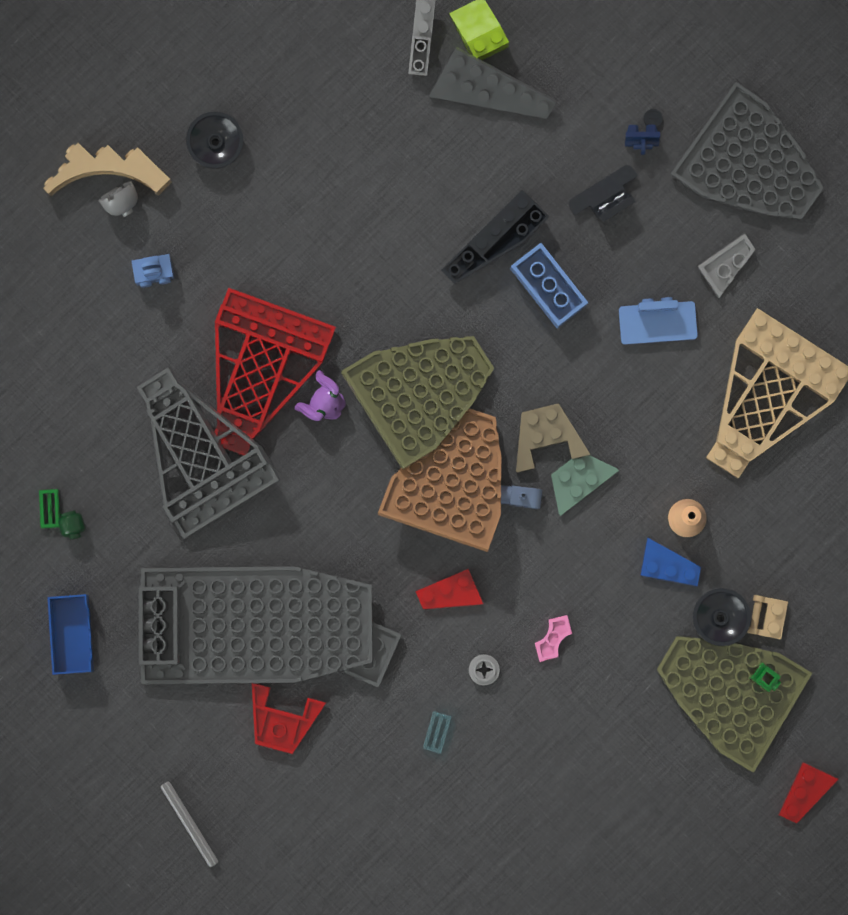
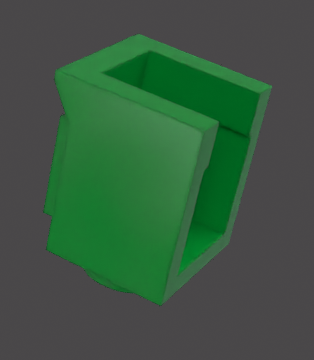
(760, 672)

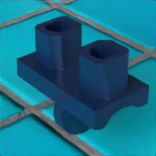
(642, 140)

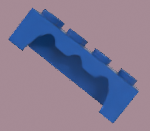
(70, 634)

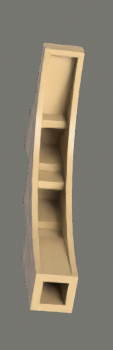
(107, 161)

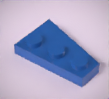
(667, 565)

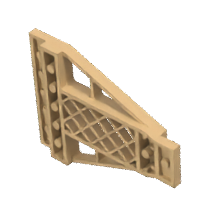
(790, 355)

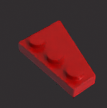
(450, 592)
(805, 792)

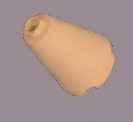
(680, 521)

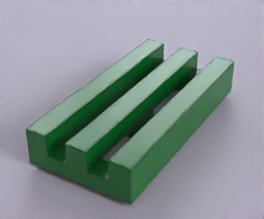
(42, 510)

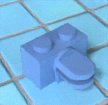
(153, 270)

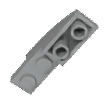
(421, 37)

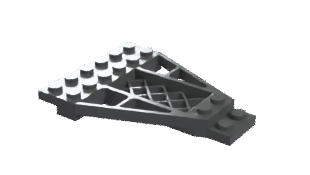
(226, 487)

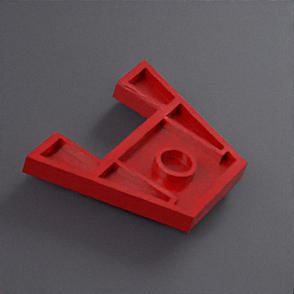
(279, 728)

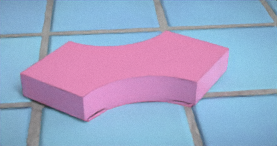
(558, 630)

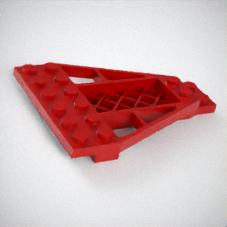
(274, 326)

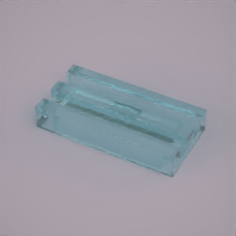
(441, 716)

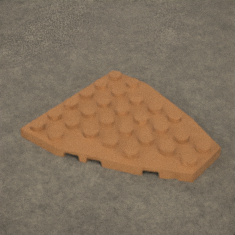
(454, 486)

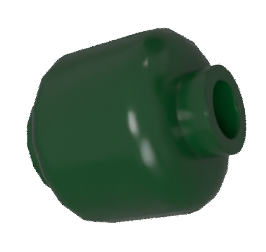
(71, 524)

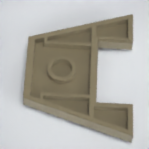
(545, 428)

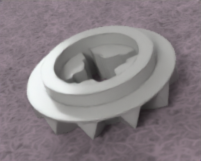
(490, 676)

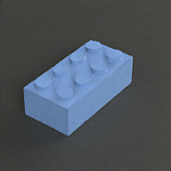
(549, 285)

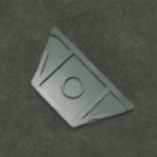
(578, 479)

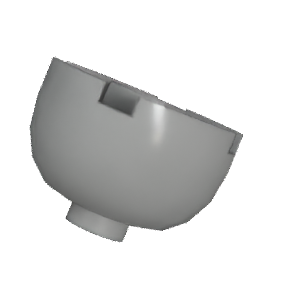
(120, 200)

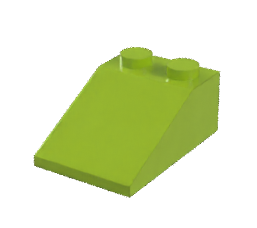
(479, 29)

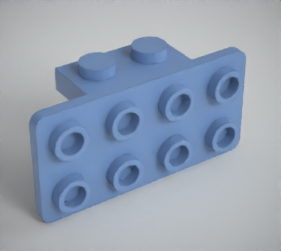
(657, 321)

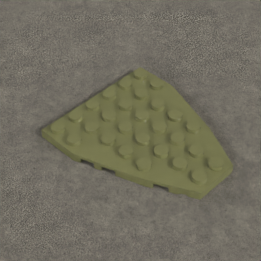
(419, 391)
(724, 702)

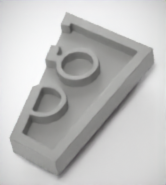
(724, 265)

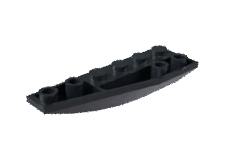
(502, 234)

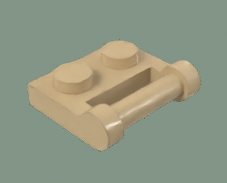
(773, 619)

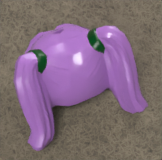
(325, 402)

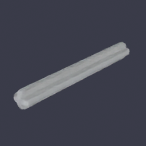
(189, 824)

